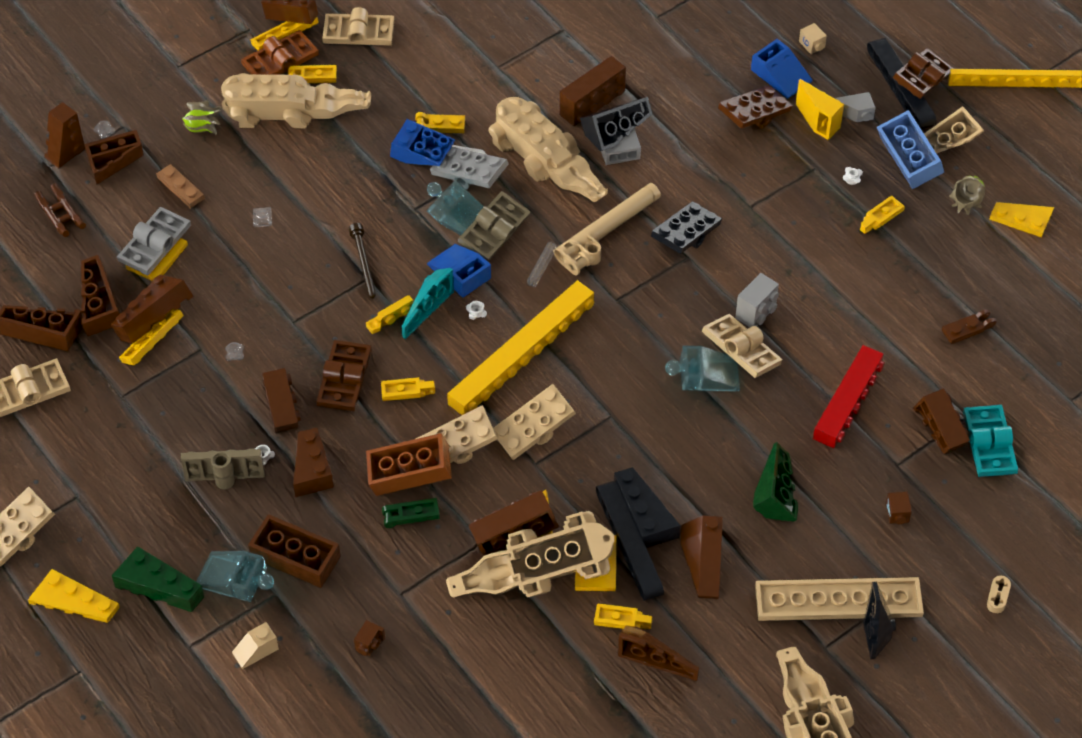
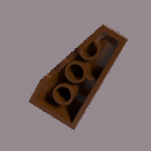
(702, 548)
(647, 650)

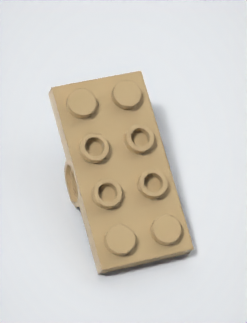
(358, 28)
(742, 345)
(31, 386)
(533, 422)
(466, 434)
(20, 522)

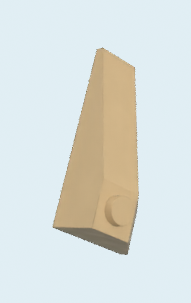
(953, 131)

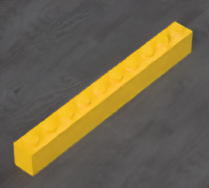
(521, 348)

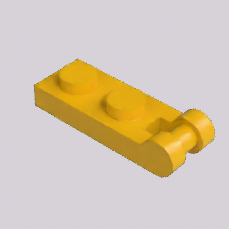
(315, 73)
(442, 123)

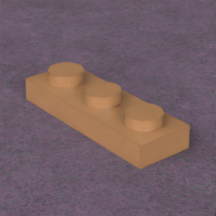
(180, 186)

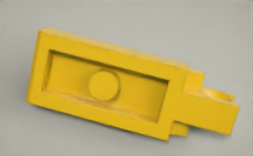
(881, 214)
(390, 314)
(406, 389)
(621, 616)

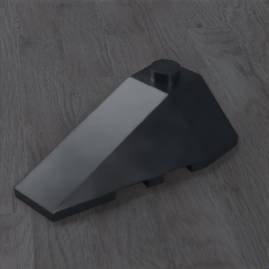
(613, 124)
(877, 622)

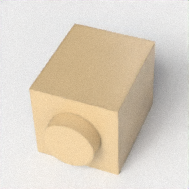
(812, 38)

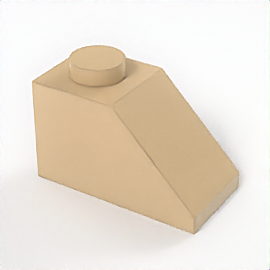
(255, 645)

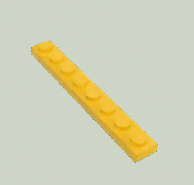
(1015, 78)

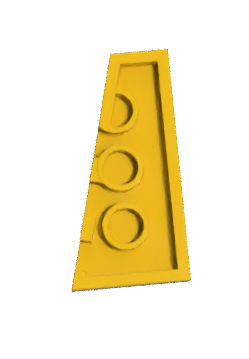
(72, 597)

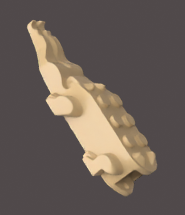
(287, 99)
(544, 147)
(536, 561)
(811, 707)

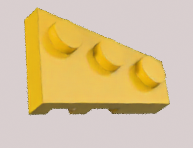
(1022, 217)

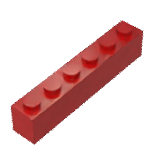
(848, 397)

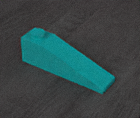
(431, 295)

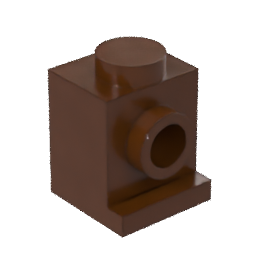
(369, 638)

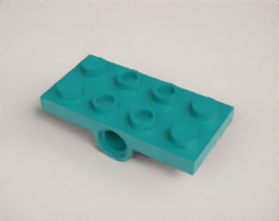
(990, 440)

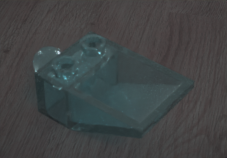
(458, 209)
(707, 370)
(235, 574)

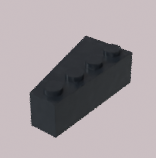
(648, 512)

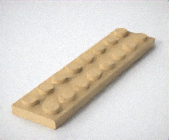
(835, 598)

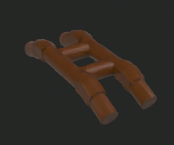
(63, 203)

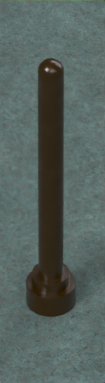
(356, 232)

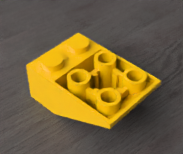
(819, 109)

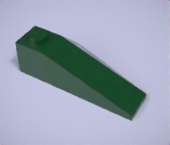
(775, 490)

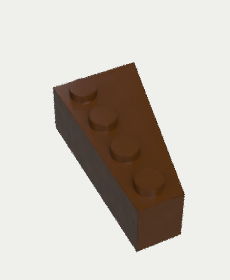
(150, 307)
(41, 326)

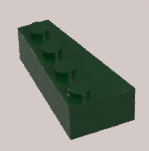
(154, 578)

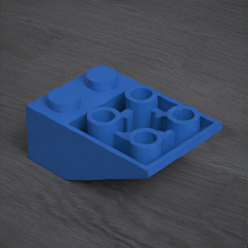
(779, 68)
(420, 145)
(468, 267)

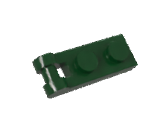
(410, 512)

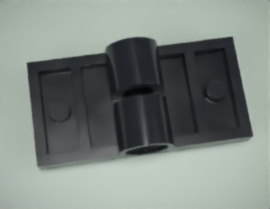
(686, 228)

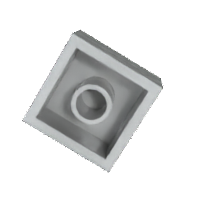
(757, 301)

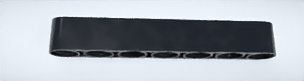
(888, 65)
(629, 540)

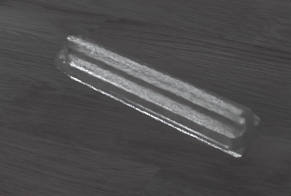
(541, 264)

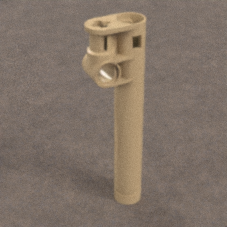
(583, 247)

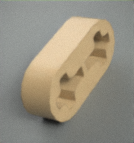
(994, 593)

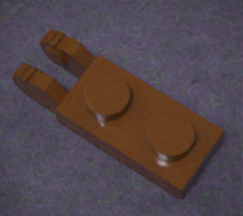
(968, 326)

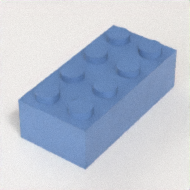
(910, 149)

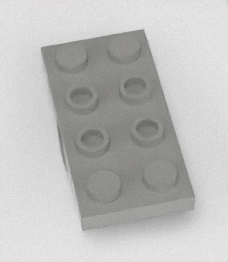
(470, 168)
(153, 240)

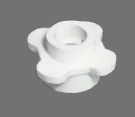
(852, 175)
(476, 310)
(268, 454)

